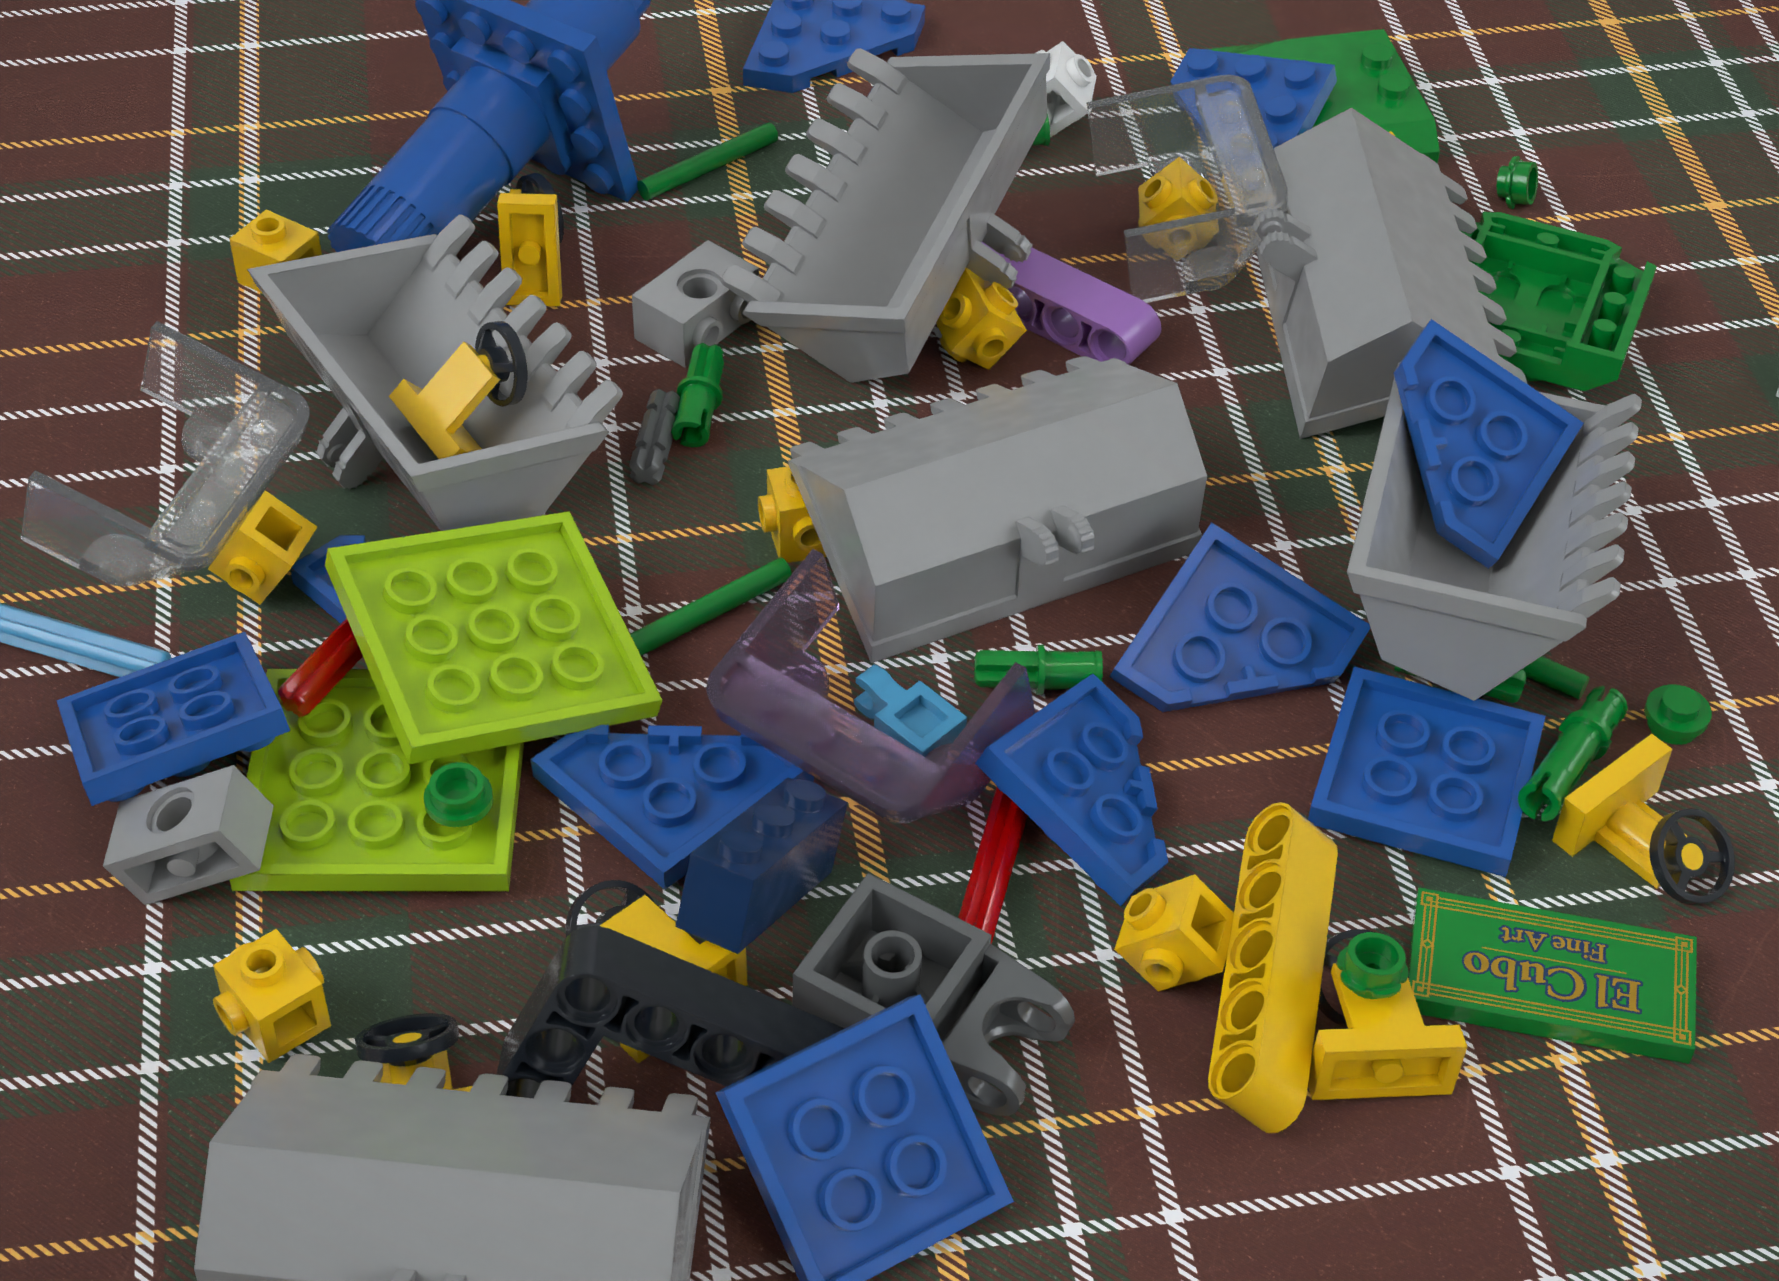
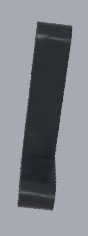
(652, 1003)

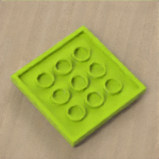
(490, 635)
(356, 810)

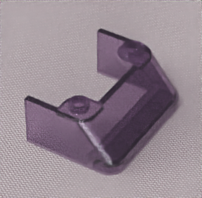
(779, 700)

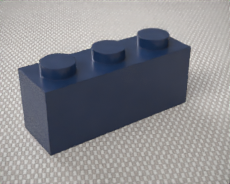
(761, 864)

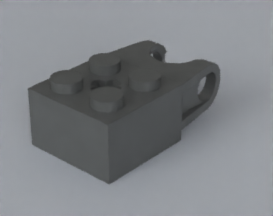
(900, 947)

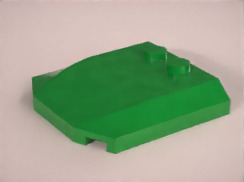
(1368, 80)
(1563, 299)

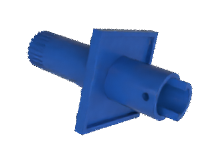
(517, 91)

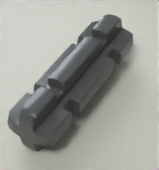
(654, 437)

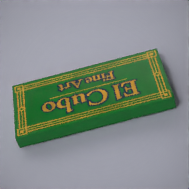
(1554, 975)

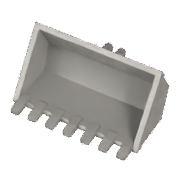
(897, 208)
(1365, 269)
(400, 315)
(1004, 500)
(1480, 625)
(447, 1182)

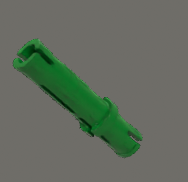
(1582, 740)

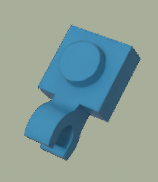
(910, 716)

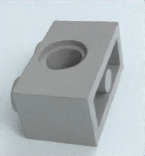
(689, 304)
(189, 835)

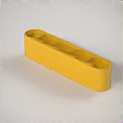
(1274, 969)

